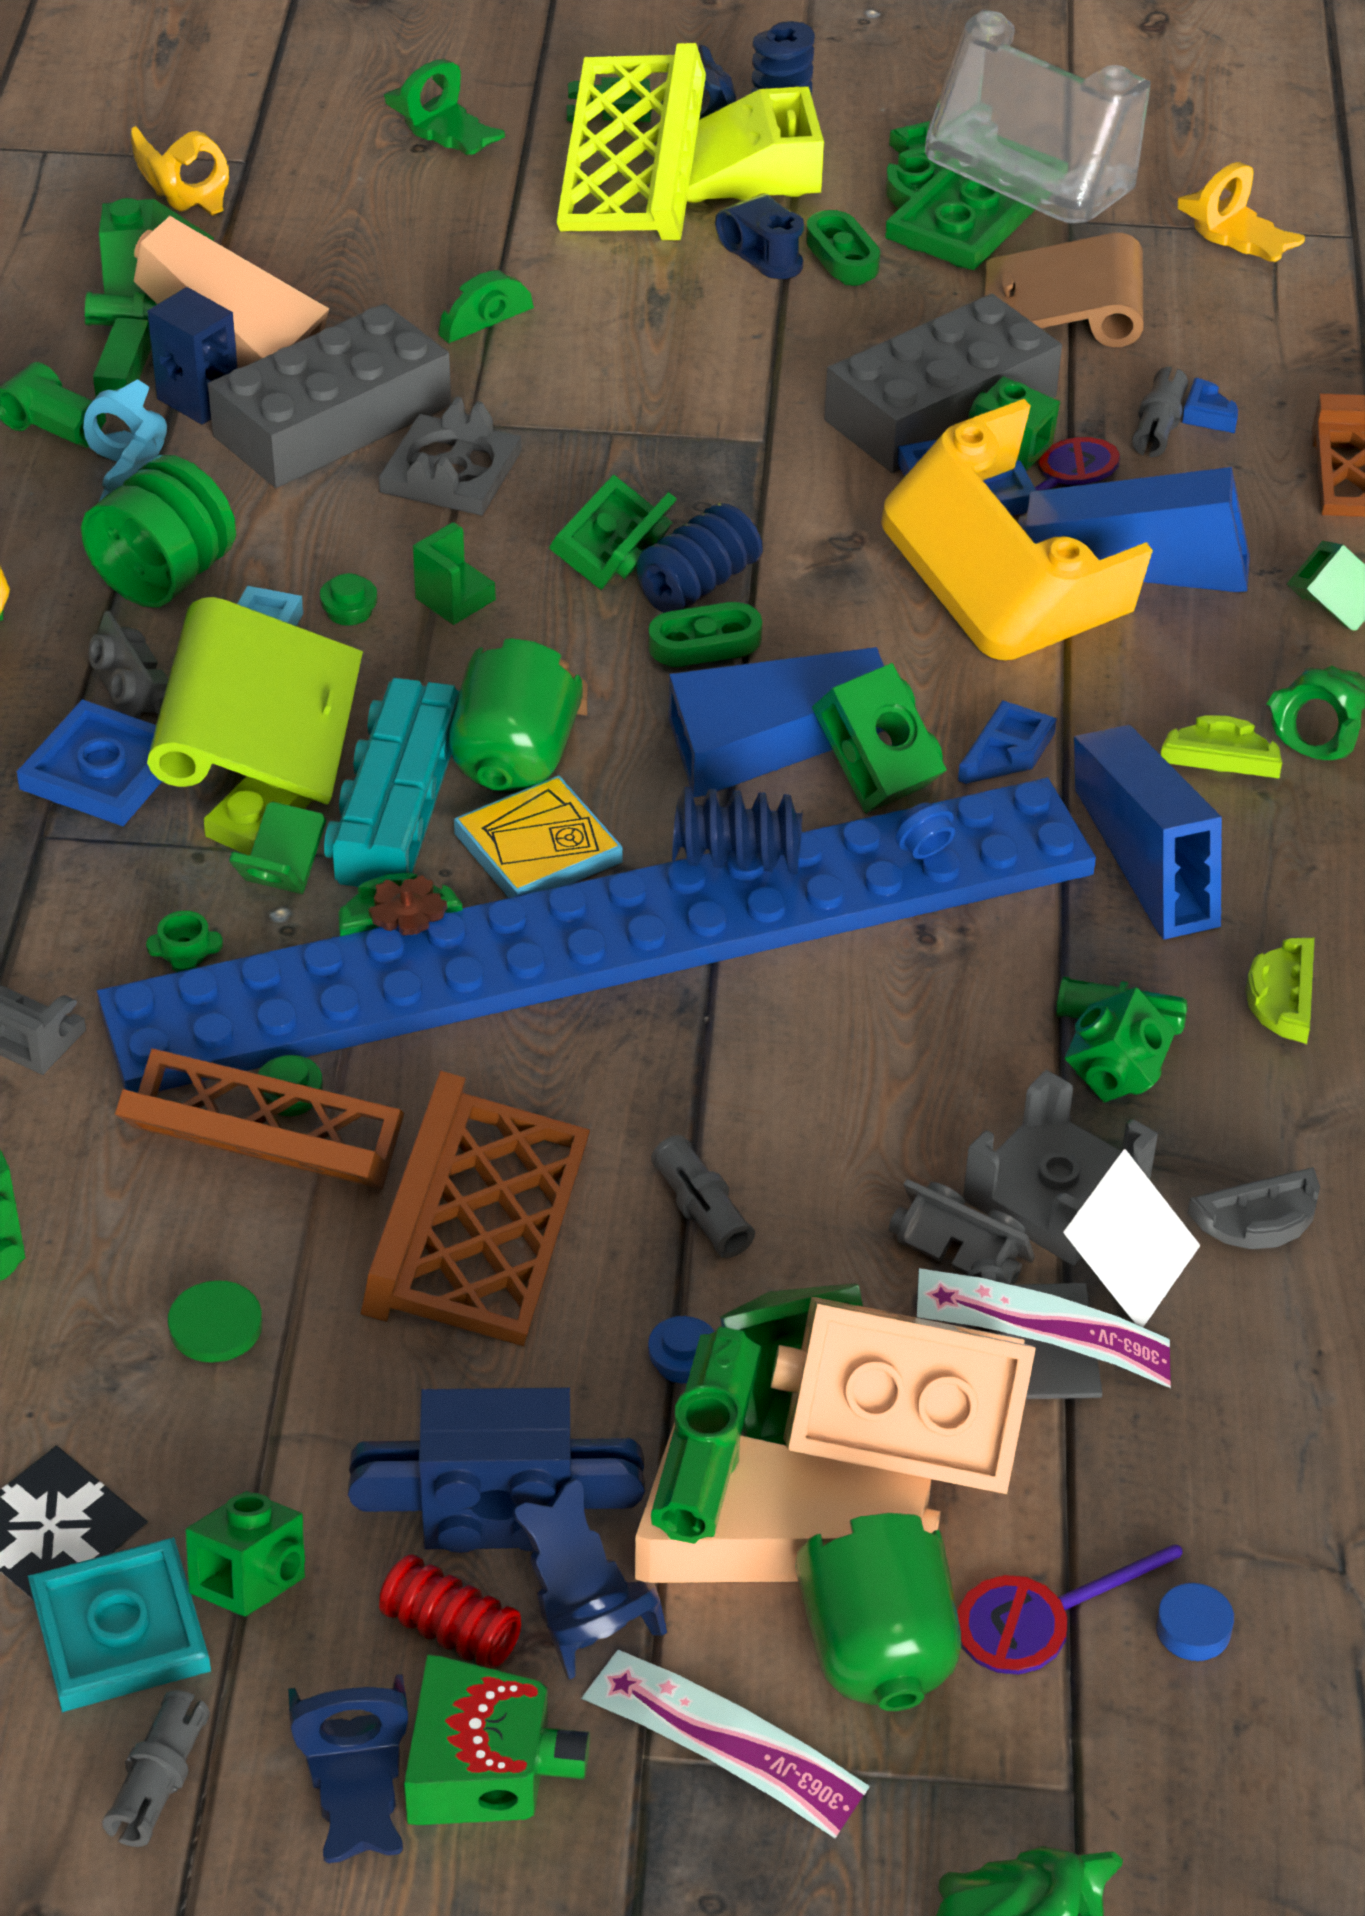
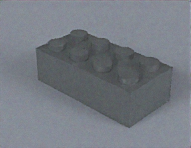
(933, 373)
(329, 394)

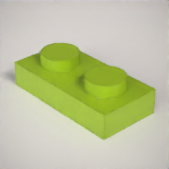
(240, 813)

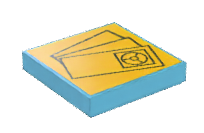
(538, 839)

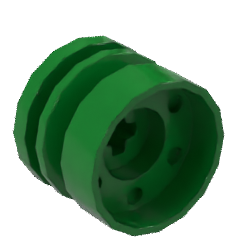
(158, 531)

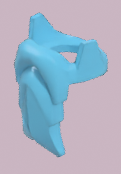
(126, 448)

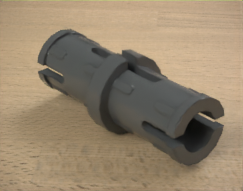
(1160, 412)
(702, 1196)
(156, 1768)

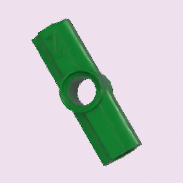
(706, 1435)

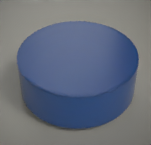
(1195, 1621)

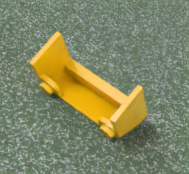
(983, 563)

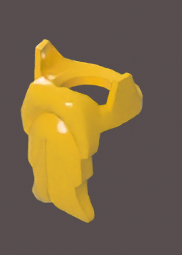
(164, 171)
(1231, 221)

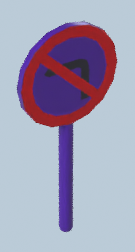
(1077, 462)
(1022, 1625)

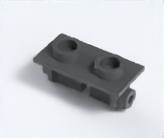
(127, 668)
(941, 1217)

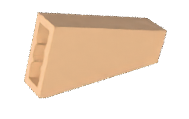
(264, 308)
(772, 1510)

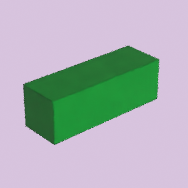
(123, 355)

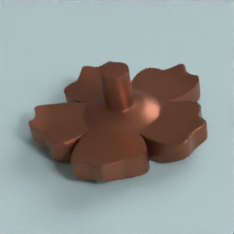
(407, 906)

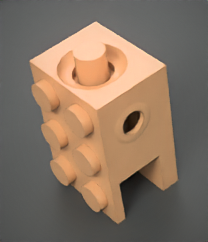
(905, 1394)

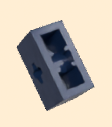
(189, 349)

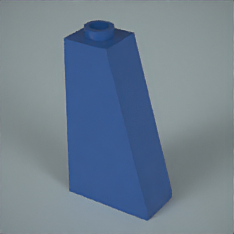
(1184, 517)
(755, 715)
(1154, 827)

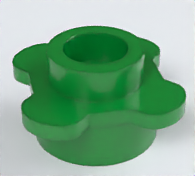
(184, 940)

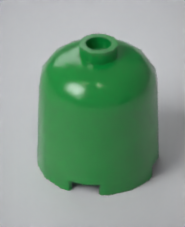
(513, 715)
(881, 1610)

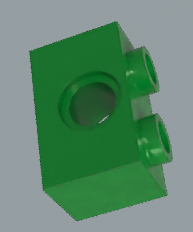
(874, 769)

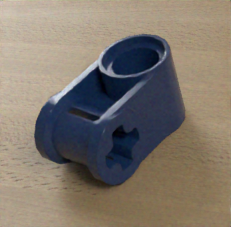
(763, 235)

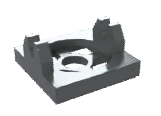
(434, 478)

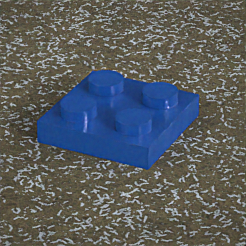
(94, 764)

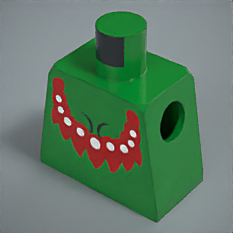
(484, 1746)

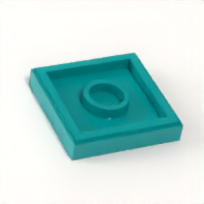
(119, 1624)

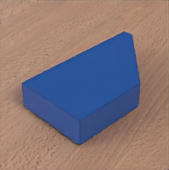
(1007, 743)

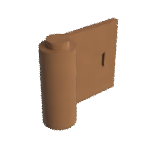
(1075, 282)

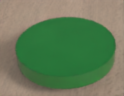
(215, 1321)

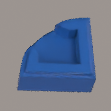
(1209, 408)

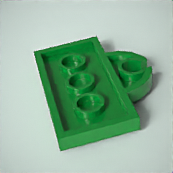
(947, 211)

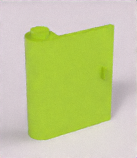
(254, 701)

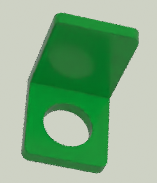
(282, 848)

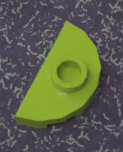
(1222, 746)
(1281, 988)

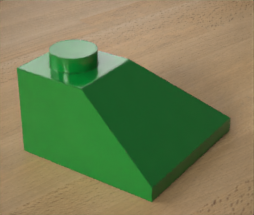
(119, 232)

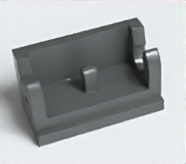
(37, 1033)

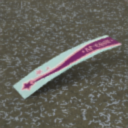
(1043, 1319)
(730, 1739)

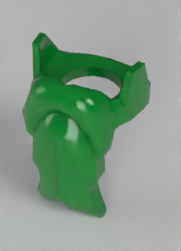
(441, 116)
(1339, 688)
(1033, 1884)

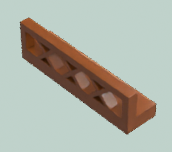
(249, 1135)

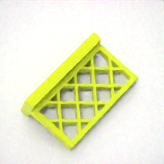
(672, 155)

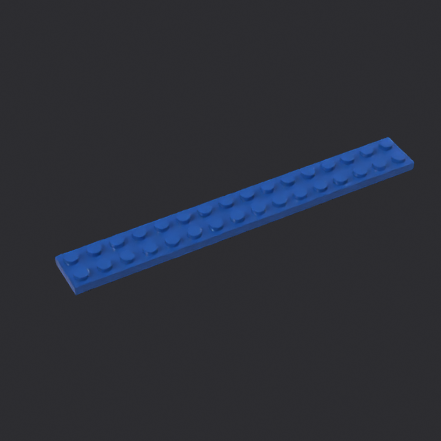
(586, 937)

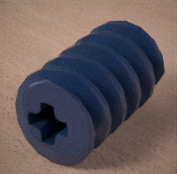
(783, 56)
(698, 557)
(737, 830)

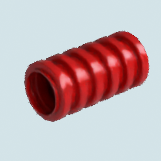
(450, 1612)

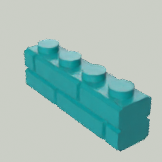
(394, 783)

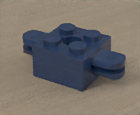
(485, 1456)

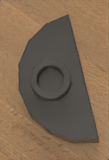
(1259, 1212)

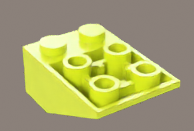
(759, 146)

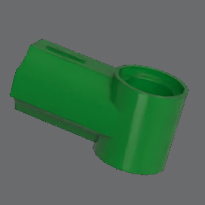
(41, 400)

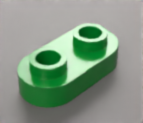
(843, 247)
(705, 634)

